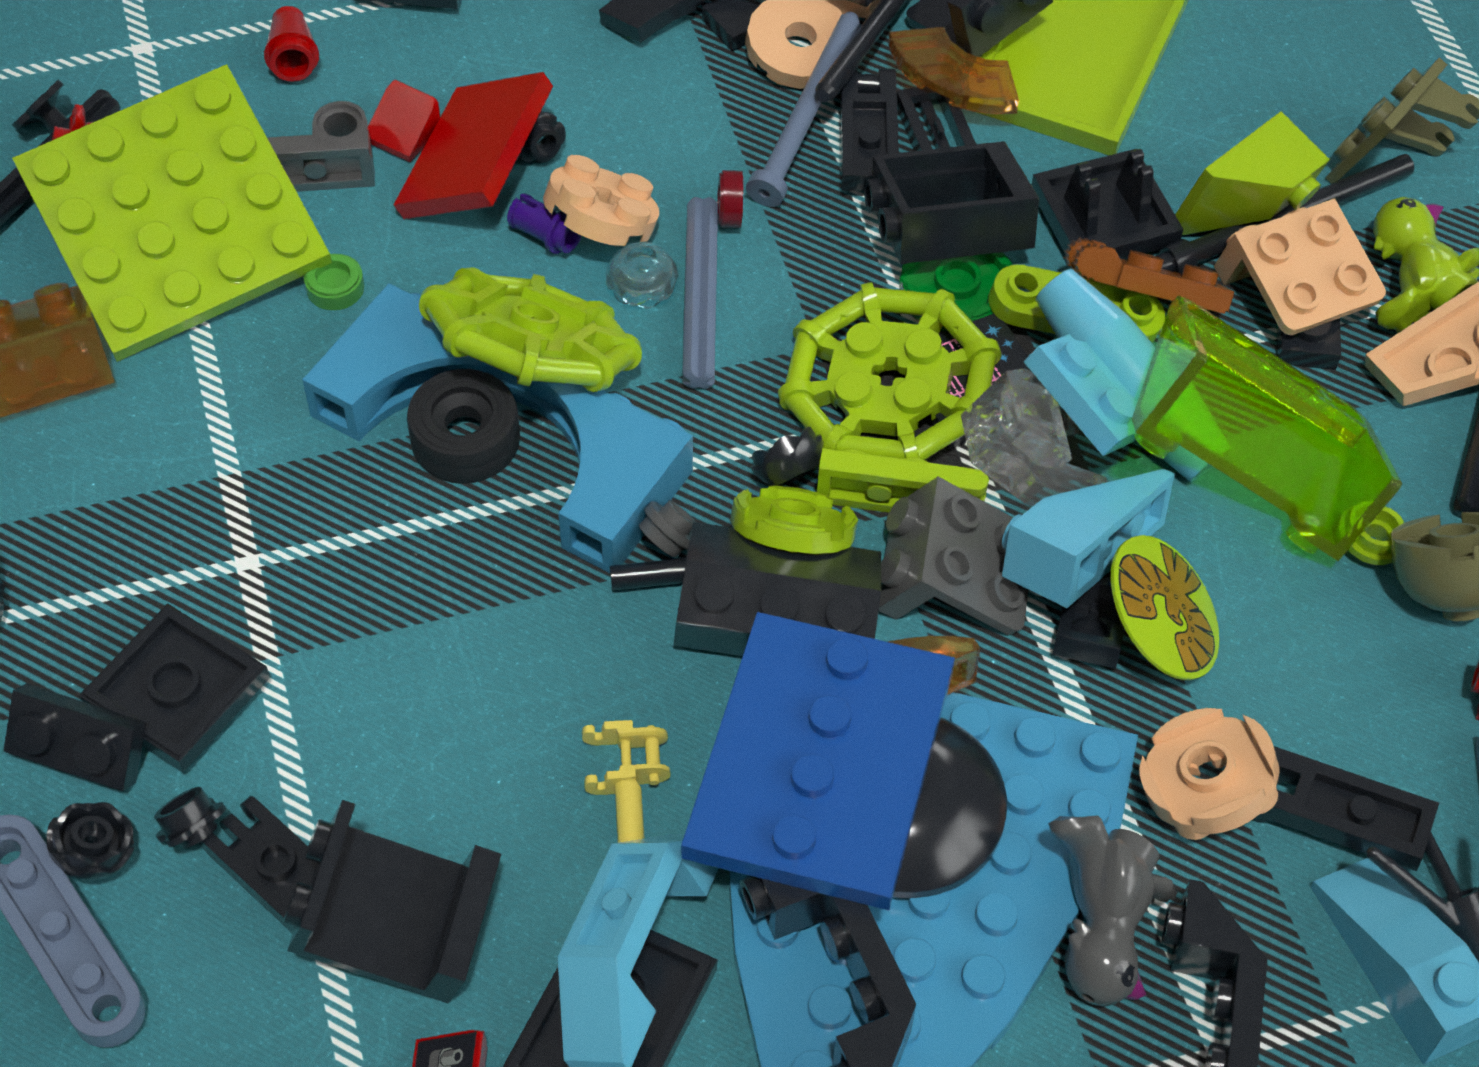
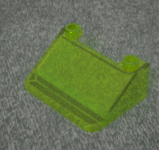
(1264, 429)

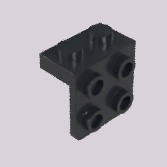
(974, 23)

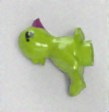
(1428, 268)

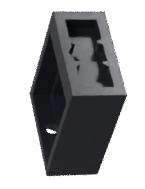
(952, 202)

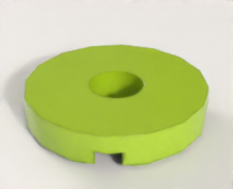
(793, 520)

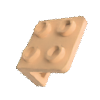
(1304, 267)

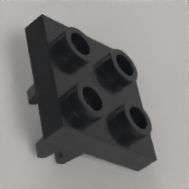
(1108, 202)

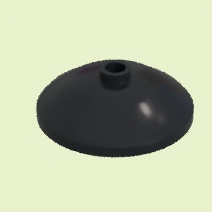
(955, 818)

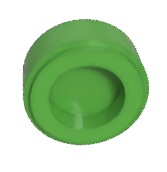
(335, 284)

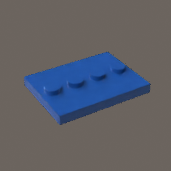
(819, 760)

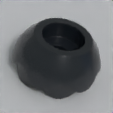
(789, 458)
(96, 823)

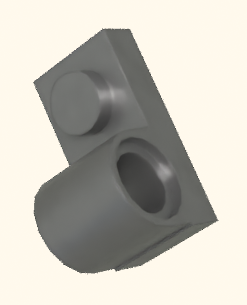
(334, 155)

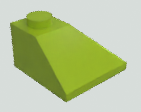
(1255, 179)

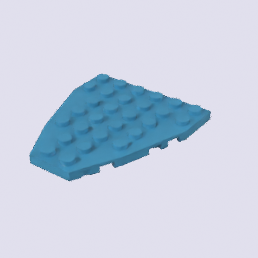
(963, 951)

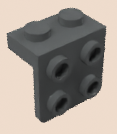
(951, 550)

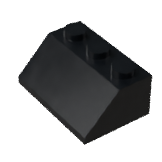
(736, 577)

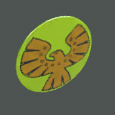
(1164, 607)

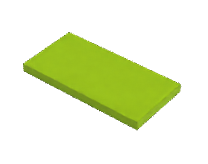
(1086, 67)

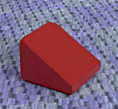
(403, 120)

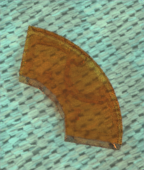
(968, 80)

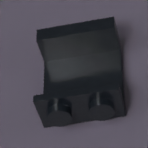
(390, 908)

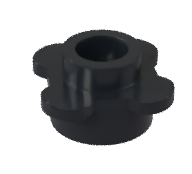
(188, 818)

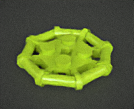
(530, 329)
(881, 347)

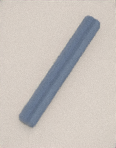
(700, 293)

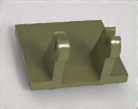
(1403, 125)

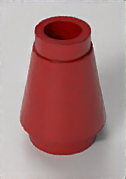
(290, 45)

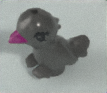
(1113, 892)

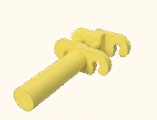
(627, 780)

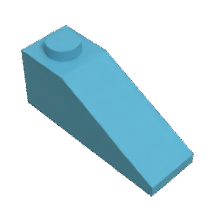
(1072, 536)
(1408, 955)

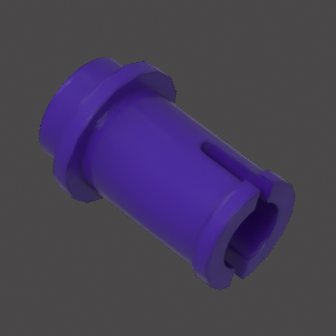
(540, 223)

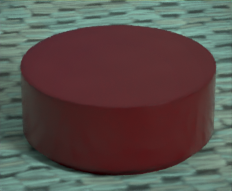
(730, 199)

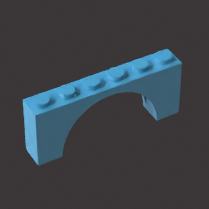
(621, 449)

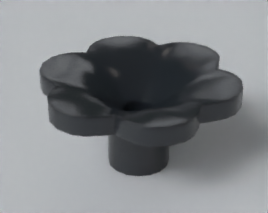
(43, 110)

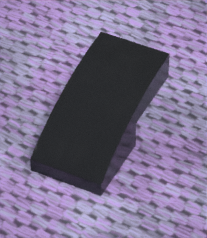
(1091, 627)

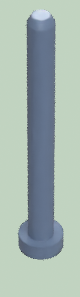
(768, 184)

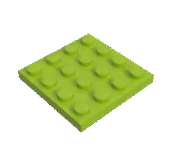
(172, 211)

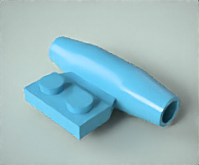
(1097, 366)

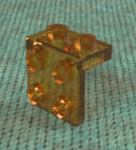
(49, 349)

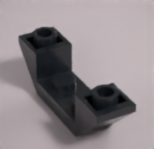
(850, 934)
(1215, 947)

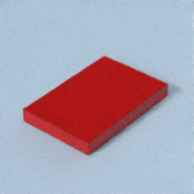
(473, 146)

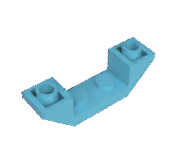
(599, 1001)

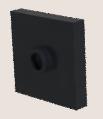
(179, 683)

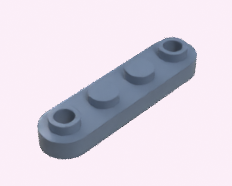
(65, 939)

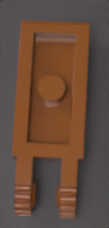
(1145, 275)

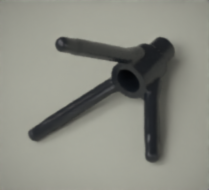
(1456, 910)

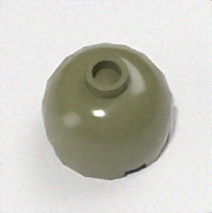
(1439, 564)

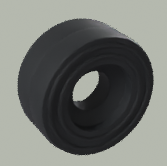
(458, 395)

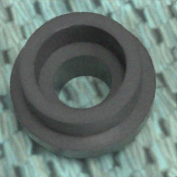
(668, 527)

